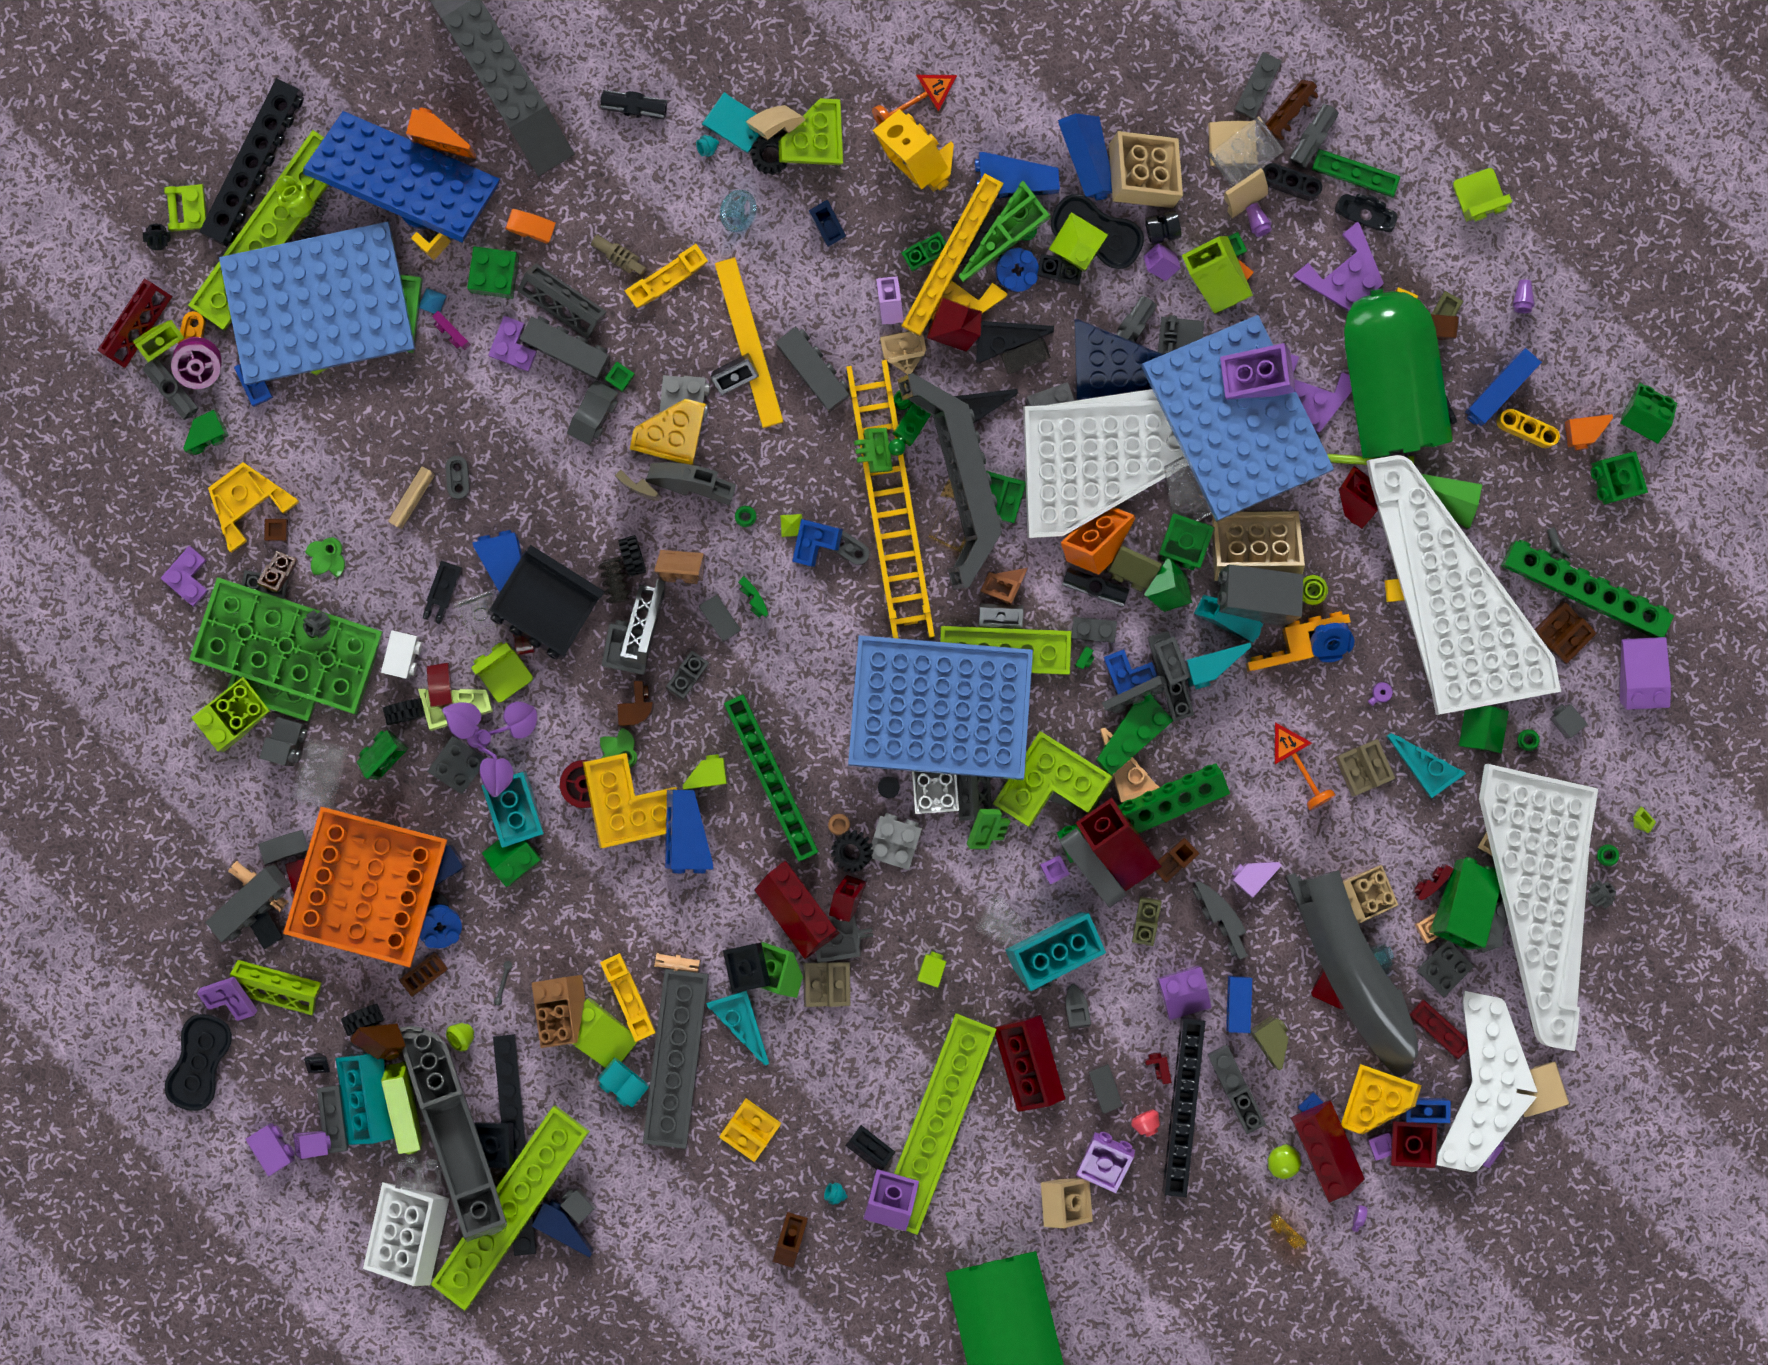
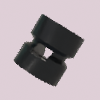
(1163, 227)

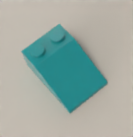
(1210, 666)
(515, 811)

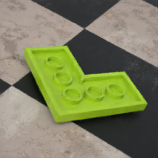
(1048, 770)

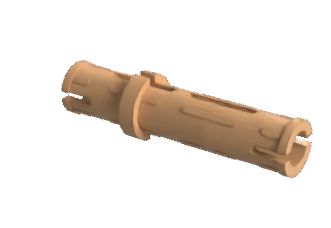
(245, 876)

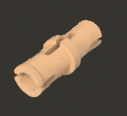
(676, 963)

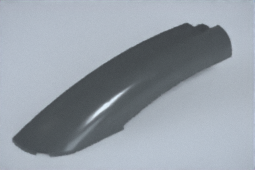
(1355, 973)
(453, 1133)

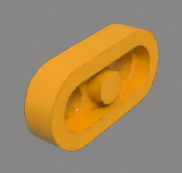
(187, 329)

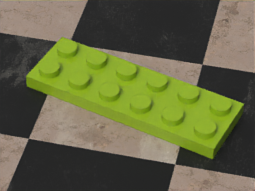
(1049, 647)

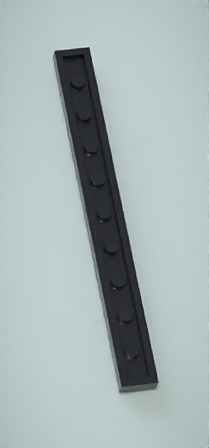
(512, 1112)

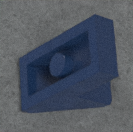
(827, 223)

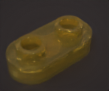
(1280, 1225)

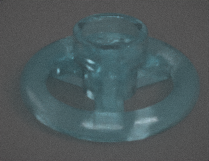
(735, 208)

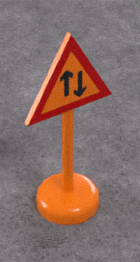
(935, 87)
(1288, 744)

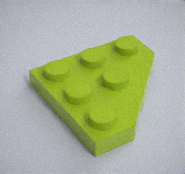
(817, 138)

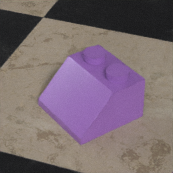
(1184, 992)
(891, 1200)

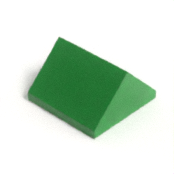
(1169, 588)
(1484, 728)

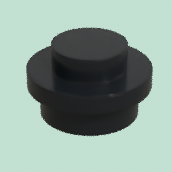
(888, 787)

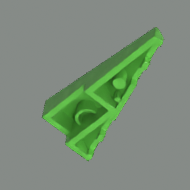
(1015, 222)
(1457, 496)

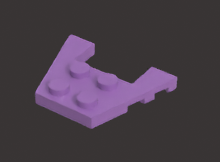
(1351, 279)
(1320, 403)

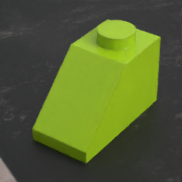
(158, 340)
(707, 773)
(931, 969)

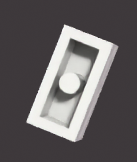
(401, 655)

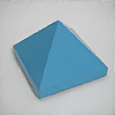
(432, 301)

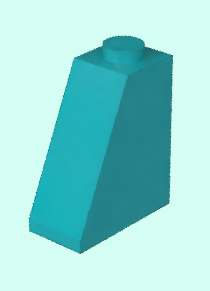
(1241, 627)

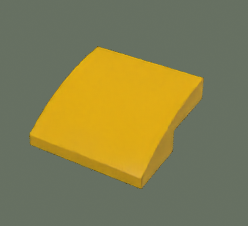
(750, 1130)

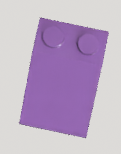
(1258, 373)
(1645, 673)

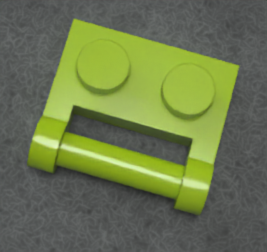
(193, 207)

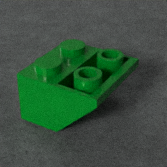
(1649, 413)

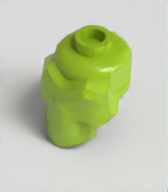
(293, 197)

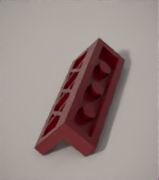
(129, 317)

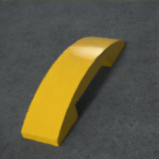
(667, 277)
(628, 997)

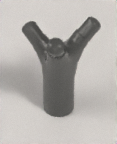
(1555, 543)

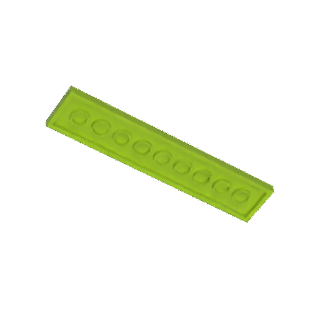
(265, 228)
(943, 1110)
(519, 1196)

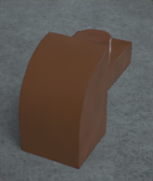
(638, 712)

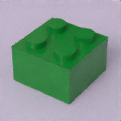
(493, 272)

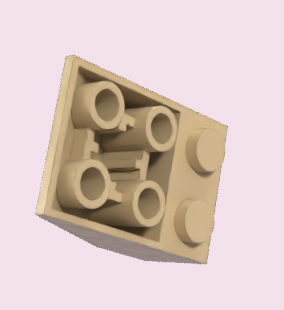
(1370, 893)

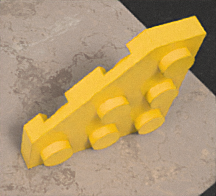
(671, 433)
(1377, 1099)

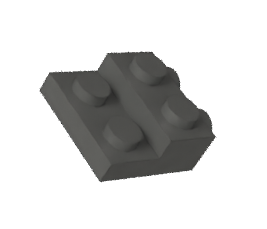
(614, 645)

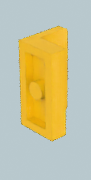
(433, 248)

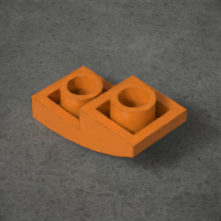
(530, 225)

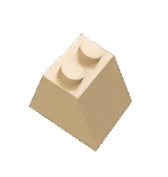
(1066, 1202)

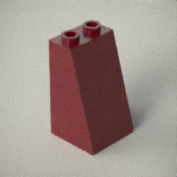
(1118, 844)

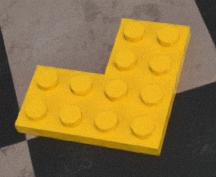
(616, 809)

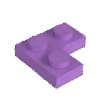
(506, 347)
(181, 577)
(228, 993)

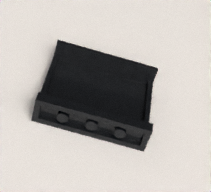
(544, 603)

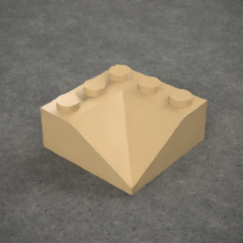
(1145, 169)

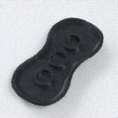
(1124, 236)
(203, 1045)

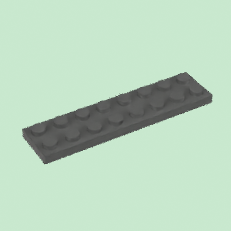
(675, 1058)

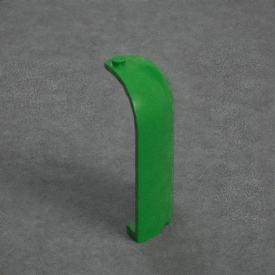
(1395, 374)
(1004, 1313)

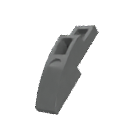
(692, 478)
(1175, 694)
(1218, 909)
(1236, 1089)

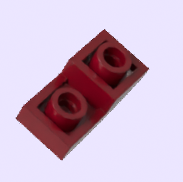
(439, 685)
(1427, 887)

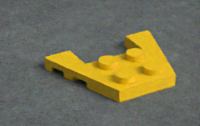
(988, 300)
(239, 494)

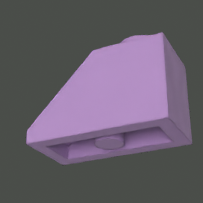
(889, 300)
(1254, 876)

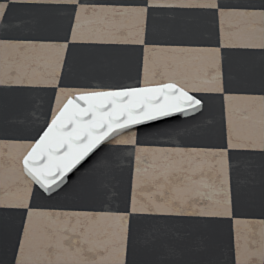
(1496, 1073)

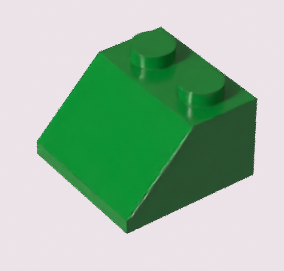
(511, 861)

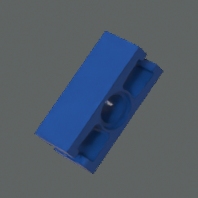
(1239, 1004)

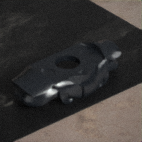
(1382, 217)

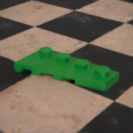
(1135, 731)

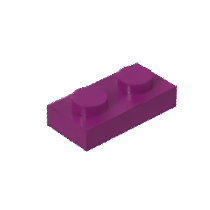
(443, 325)

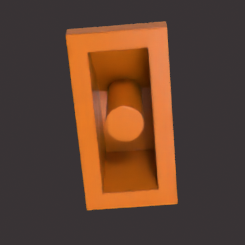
(1585, 430)

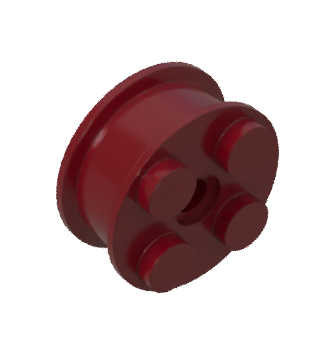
(571, 785)

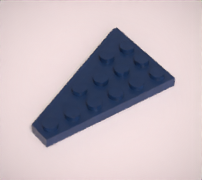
(1108, 363)

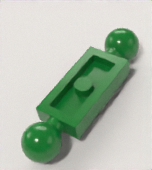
(908, 429)

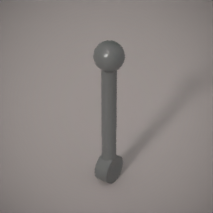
(507, 965)

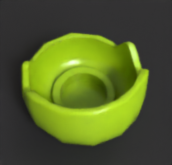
(1284, 1161)

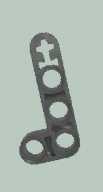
(1092, 868)

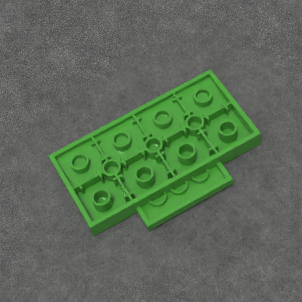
(289, 670)

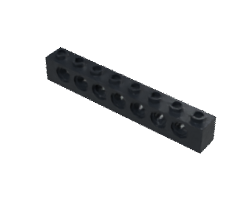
(240, 170)
(1183, 1107)

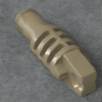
(618, 255)

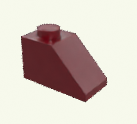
(847, 898)

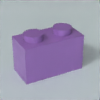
(271, 1149)

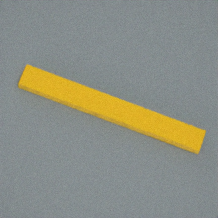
(952, 254)
(749, 341)

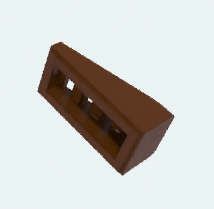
(419, 968)

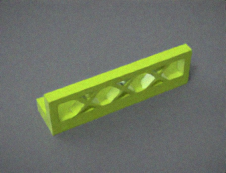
(276, 983)

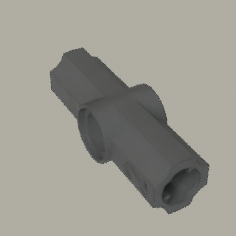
(1314, 136)
(1135, 321)
(162, 379)

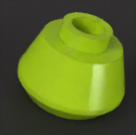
(1318, 586)
(460, 1036)

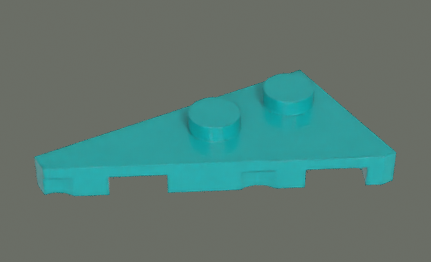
(1429, 770)
(739, 1017)

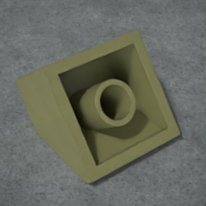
(1134, 569)
(1272, 1040)

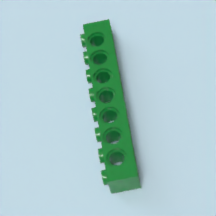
(1515, 562)
(771, 777)
(1174, 804)

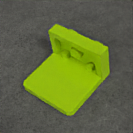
(1480, 195)
(502, 671)

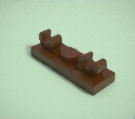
(1291, 107)

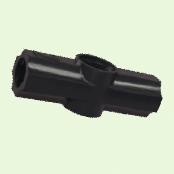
(633, 104)
(1081, 582)

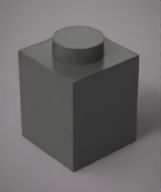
(1568, 720)
(577, 1205)

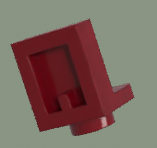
(1162, 1070)

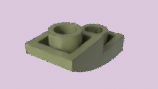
(1146, 921)

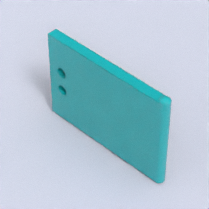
(729, 121)

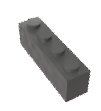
(565, 348)
(812, 369)
(248, 903)

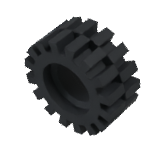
(759, 162)
(632, 556)
(403, 711)
(862, 845)
(364, 1017)

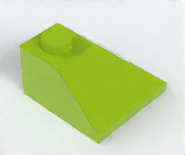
(1078, 242)

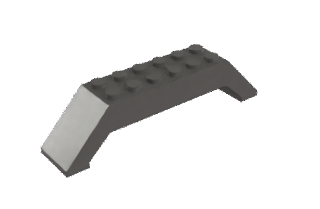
(505, 82)
(966, 474)

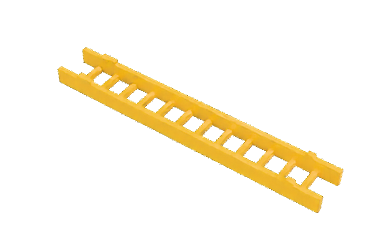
(908, 510)

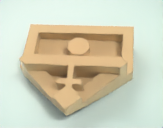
(903, 350)

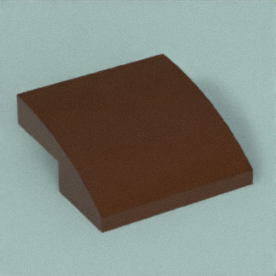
(1564, 632)

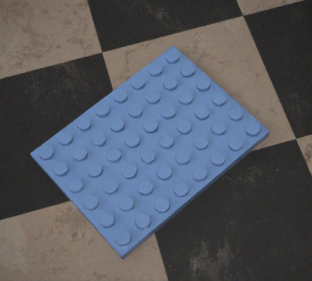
(317, 303)
(1234, 446)
(940, 707)

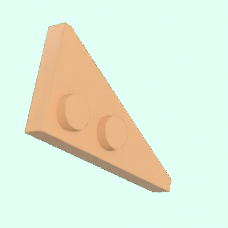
(1130, 779)

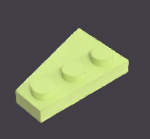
(435, 716)

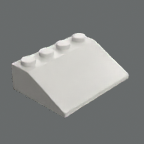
(406, 1234)

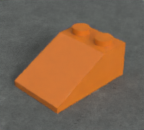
(435, 134)
(1097, 541)

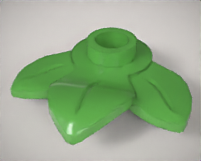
(324, 559)
(622, 744)

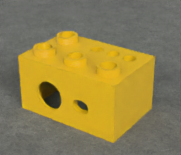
(909, 143)

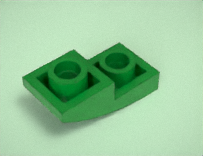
(924, 251)
(757, 603)

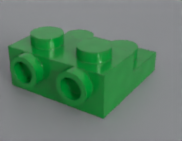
(1618, 478)
(1186, 541)

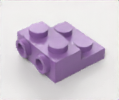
(1106, 1161)

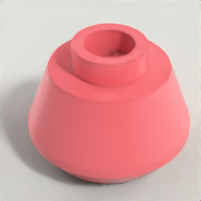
(1146, 1123)

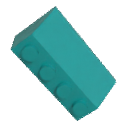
(1056, 950)
(364, 1099)

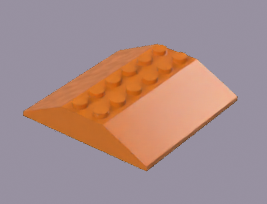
(365, 887)

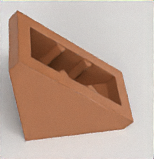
(1003, 585)

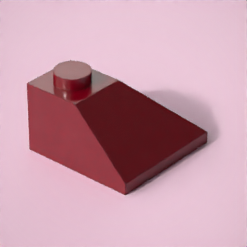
(1358, 498)

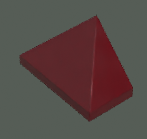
(1323, 991)

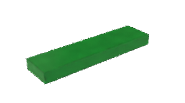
(1356, 173)

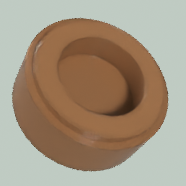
(839, 824)

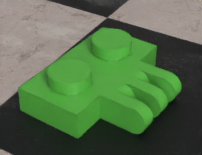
(875, 450)
(986, 828)

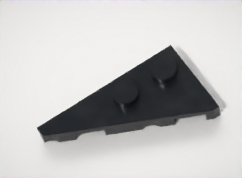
(1002, 337)
(986, 402)

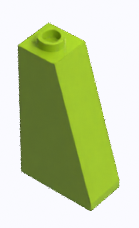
(402, 1107)

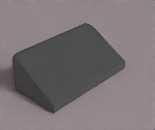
(719, 618)
(1105, 1088)

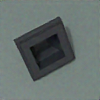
(317, 1063)

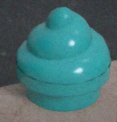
(706, 145)
(835, 1193)

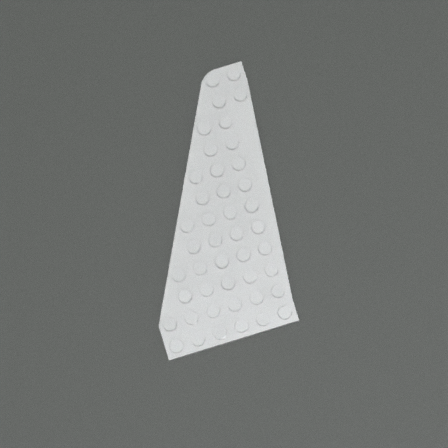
(1092, 457)
(1463, 619)
(1541, 857)

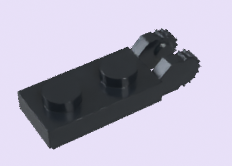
(442, 589)

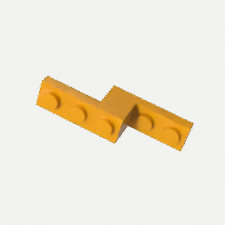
(1296, 641)

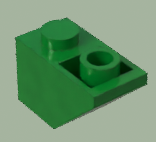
(205, 431)

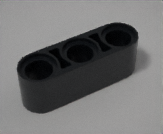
(1301, 179)

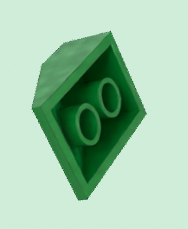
(381, 755)

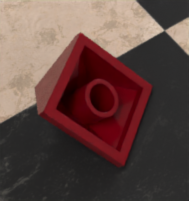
(956, 325)
(1413, 1144)

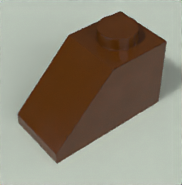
(380, 1040)
(790, 1239)

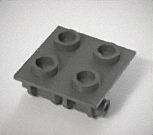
(1178, 333)
(456, 765)
(1445, 968)

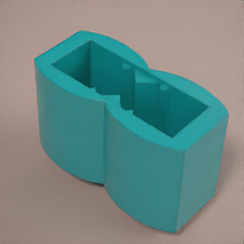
(622, 1082)

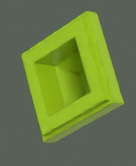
(790, 525)
(1643, 820)

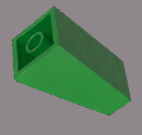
(1467, 905)

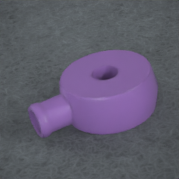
(1377, 696)
(1359, 1217)

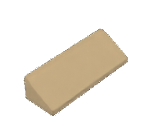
(411, 497)

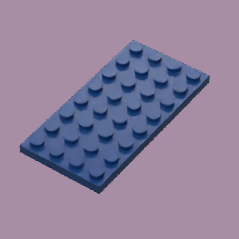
(401, 176)

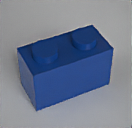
(1429, 1111)

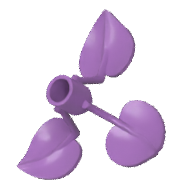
(463, 721)

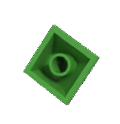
(782, 971)

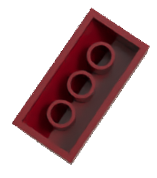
(796, 910)
(1029, 1063)
(1328, 1150)

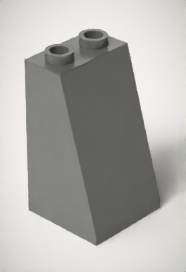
(1261, 594)

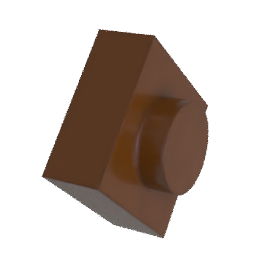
(276, 530)

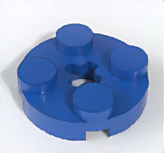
(1007, 262)
(1324, 634)
(448, 934)

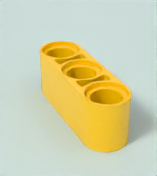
(1538, 428)

